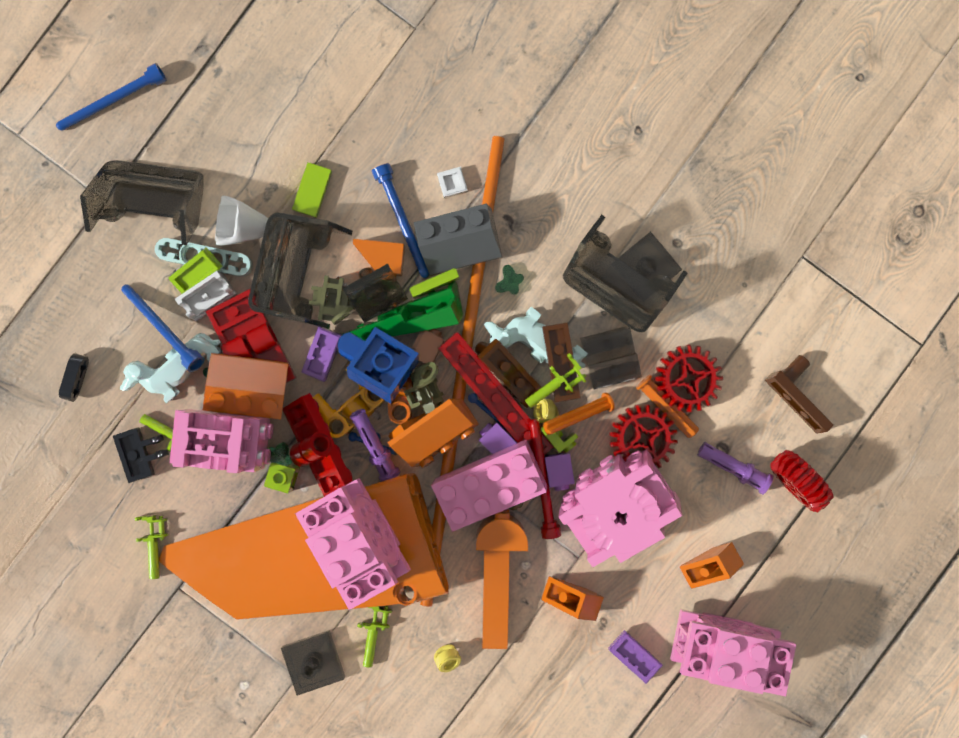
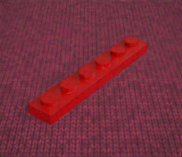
(489, 390)

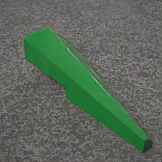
(426, 313)

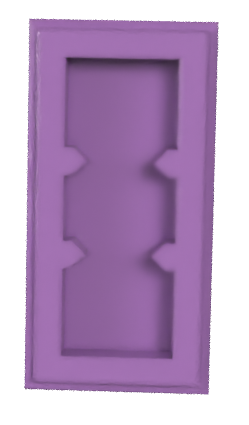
(321, 354)
(635, 656)

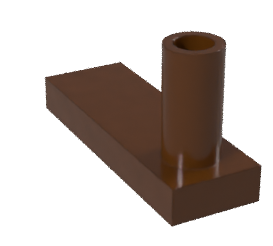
(557, 347)
(507, 370)
(784, 386)

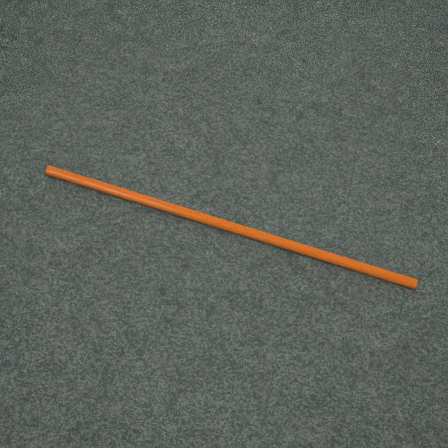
(469, 329)

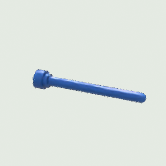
(152, 76)
(383, 175)
(191, 359)

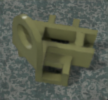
(336, 303)
(425, 388)

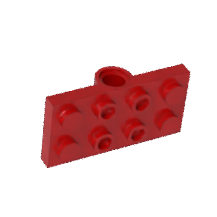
(246, 332)
(316, 445)

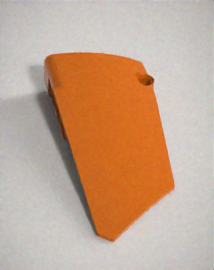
(270, 571)

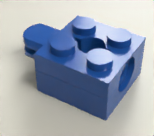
(378, 363)

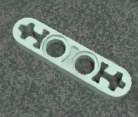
(175, 244)

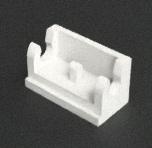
(206, 295)

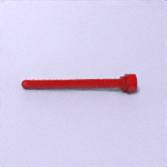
(549, 528)

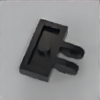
(134, 453)

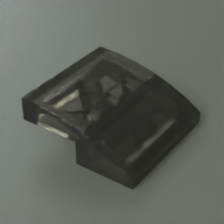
(611, 357)

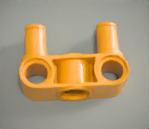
(358, 401)

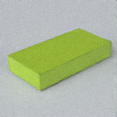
(312, 190)
(195, 270)
(434, 283)

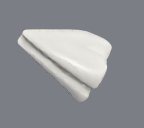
(238, 222)

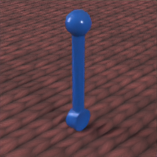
(472, 398)
(354, 437)

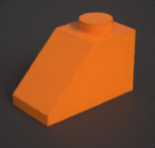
(382, 253)
(712, 566)
(572, 599)

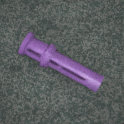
(379, 455)
(745, 472)

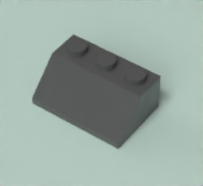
(458, 239)

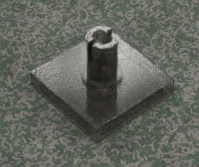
(650, 258)
(375, 292)
(313, 662)

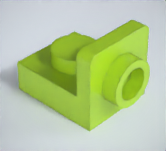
(559, 445)
(281, 477)

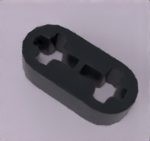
(73, 377)

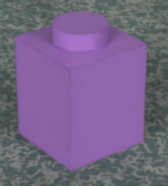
(495, 438)
(559, 471)

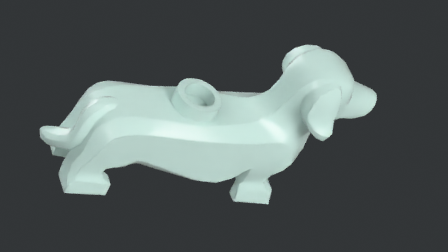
(530, 333)
(171, 372)

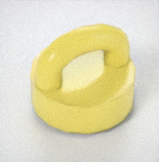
(545, 410)
(447, 658)

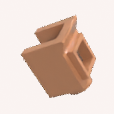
(427, 345)

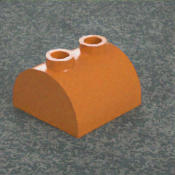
(501, 533)

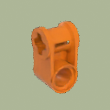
(401, 400)

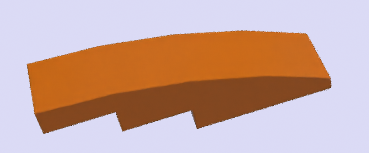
(495, 600)

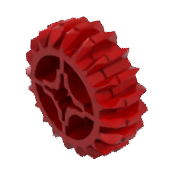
(709, 372)
(653, 433)
(802, 481)

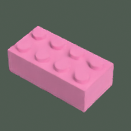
(489, 485)

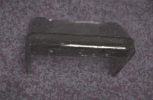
(144, 190)
(284, 264)
(615, 284)

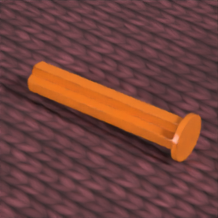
(579, 414)
(679, 418)

